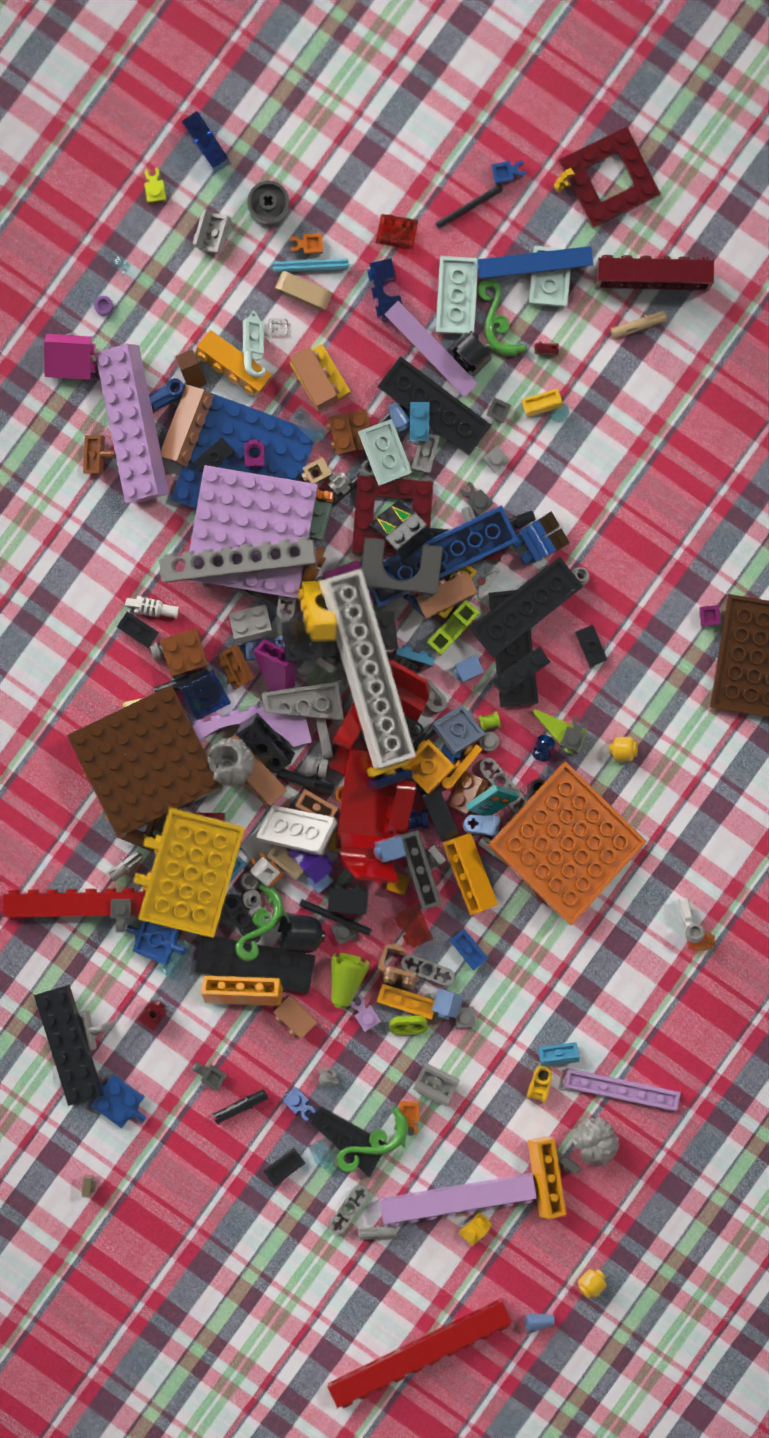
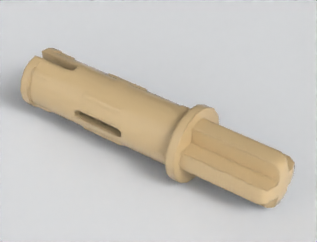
(639, 324)

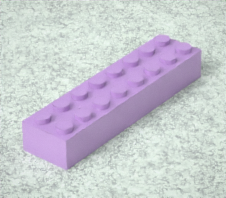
(132, 423)

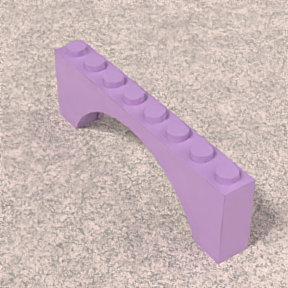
(291, 727)

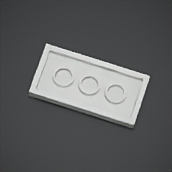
(296, 829)

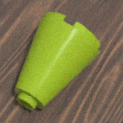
(346, 978)

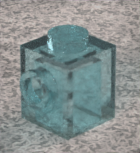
(322, 1153)

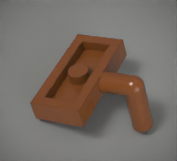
(95, 454)
(311, 571)

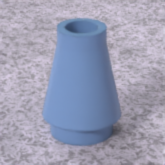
(399, 417)
(536, 1322)

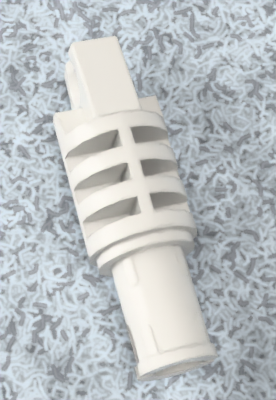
(151, 607)

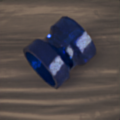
(543, 748)
(422, 822)

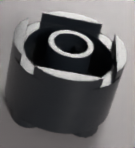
(471, 353)

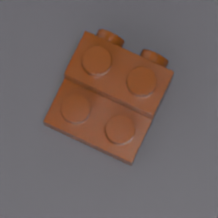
(345, 431)

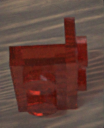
(397, 231)
(414, 926)

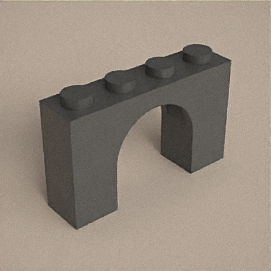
(424, 581)

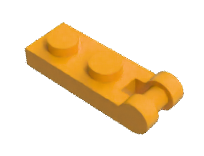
(470, 754)

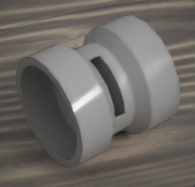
(313, 765)

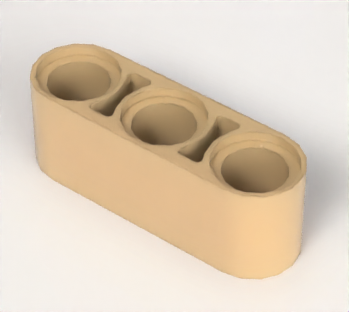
(303, 291)

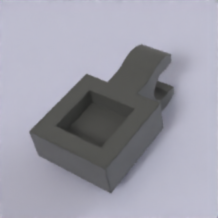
(120, 911)
(211, 1077)

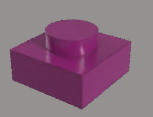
(709, 615)

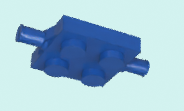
(156, 941)
(119, 1102)

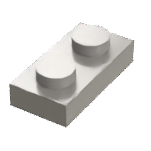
(425, 454)

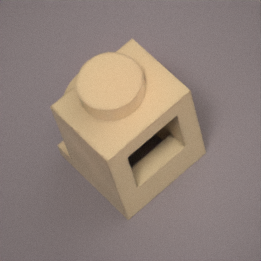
(318, 465)

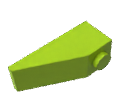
(555, 728)

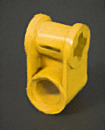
(539, 1085)

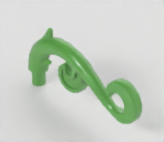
(491, 320)
(258, 919)
(377, 1149)

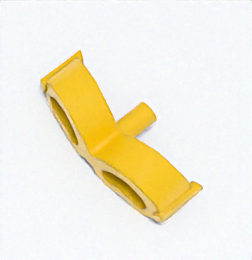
(562, 181)

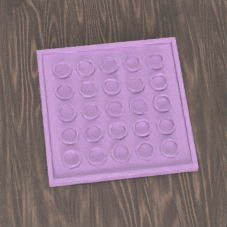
(252, 509)

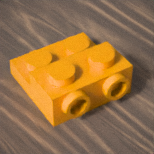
(429, 766)

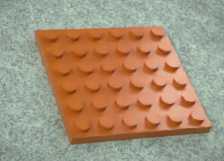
(567, 843)

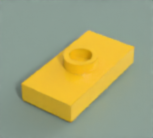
(542, 402)
(373, 771)

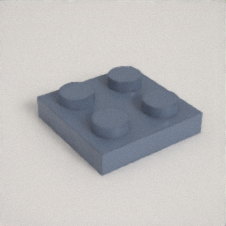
(458, 730)

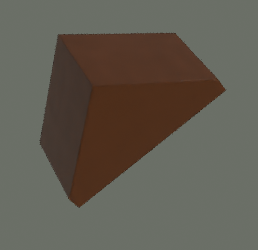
(190, 369)

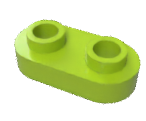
(408, 1025)

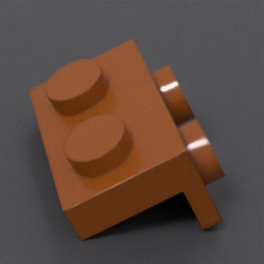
(467, 790)

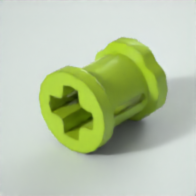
(489, 721)

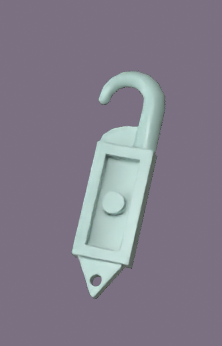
(253, 343)

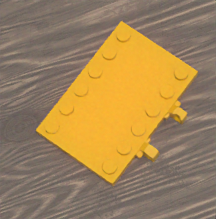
(189, 872)

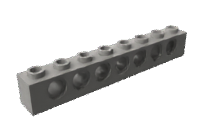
(169, 562)

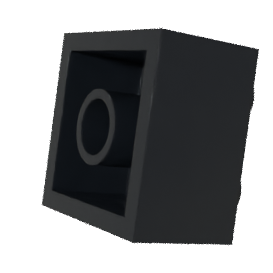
(348, 900)

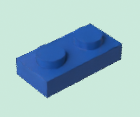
(468, 949)

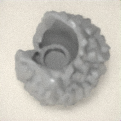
(230, 761)
(596, 1141)

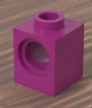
(258, 462)

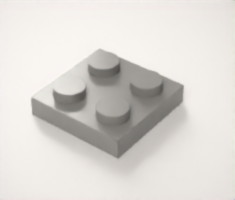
(250, 624)

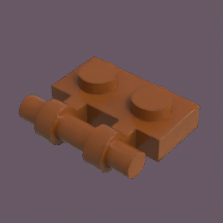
(235, 667)

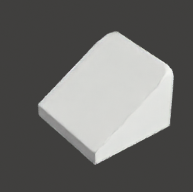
(264, 871)

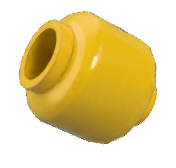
(623, 749)
(592, 1283)

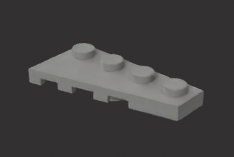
(307, 701)

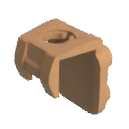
(393, 975)

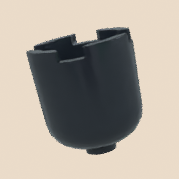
(300, 933)

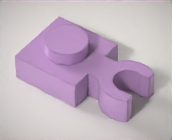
(366, 1016)

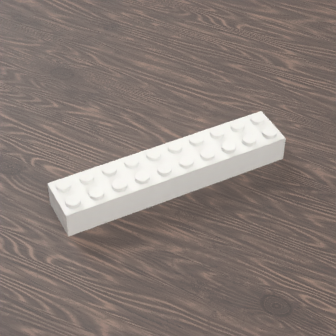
(367, 669)

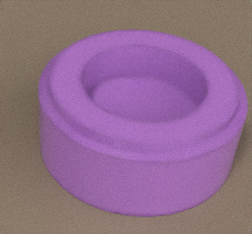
(103, 305)

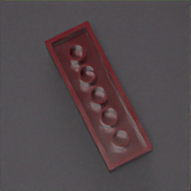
(654, 273)

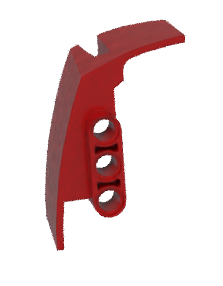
(413, 697)
(369, 817)

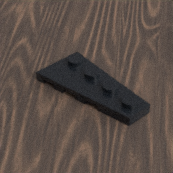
(345, 1135)

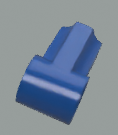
(166, 395)

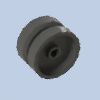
(265, 193)

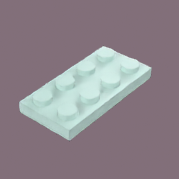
(456, 295)

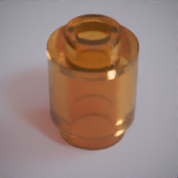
(706, 944)

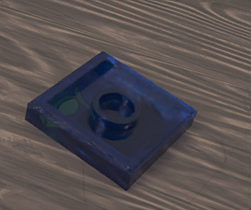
(205, 694)
(385, 780)

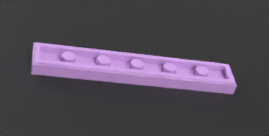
(430, 348)
(622, 1089)

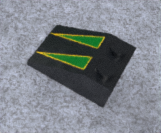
(401, 529)

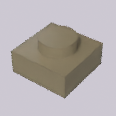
(88, 1186)

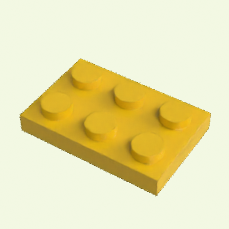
(335, 376)

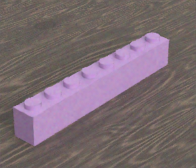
(458, 1198)

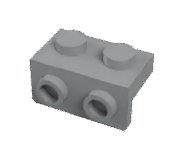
(211, 232)
(436, 1084)

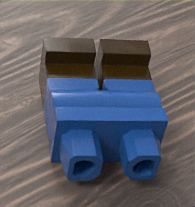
(533, 539)

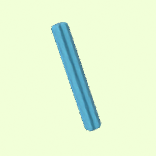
(311, 265)

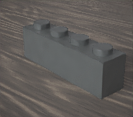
(421, 870)

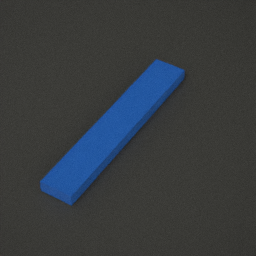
(535, 262)

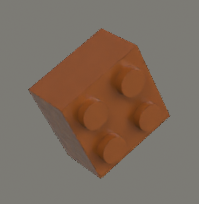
(184, 652)

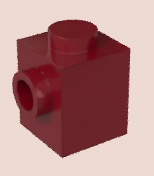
(153, 1014)

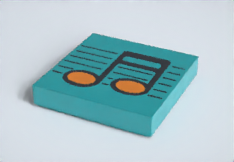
(492, 800)

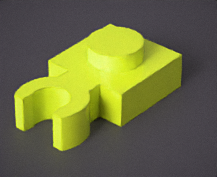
(154, 189)

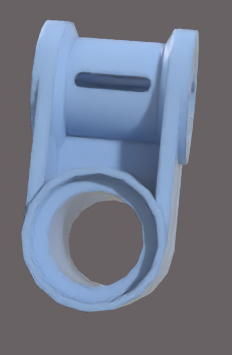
(486, 825)

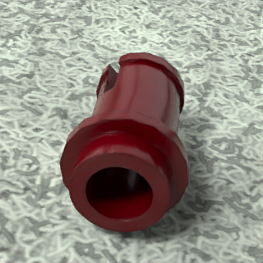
(546, 348)

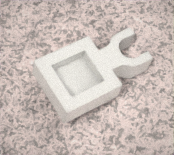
(686, 909)

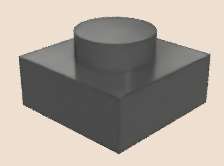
(498, 410)
(568, 1165)

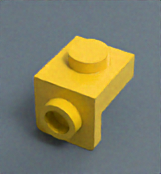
(475, 1228)

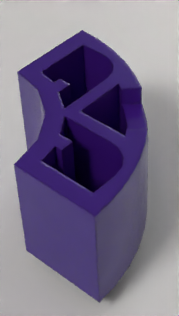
(313, 864)

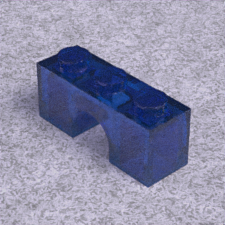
(206, 142)
(382, 273)

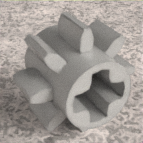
(339, 483)

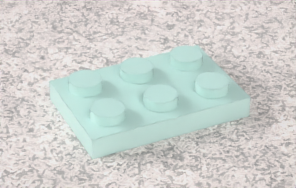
(549, 287)
(385, 452)

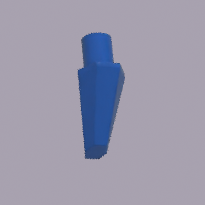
(412, 599)

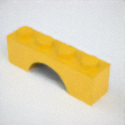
(320, 623)

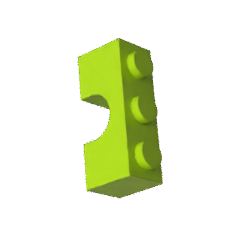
(453, 628)

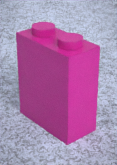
(69, 356)

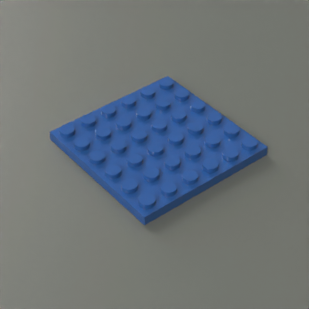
(285, 446)

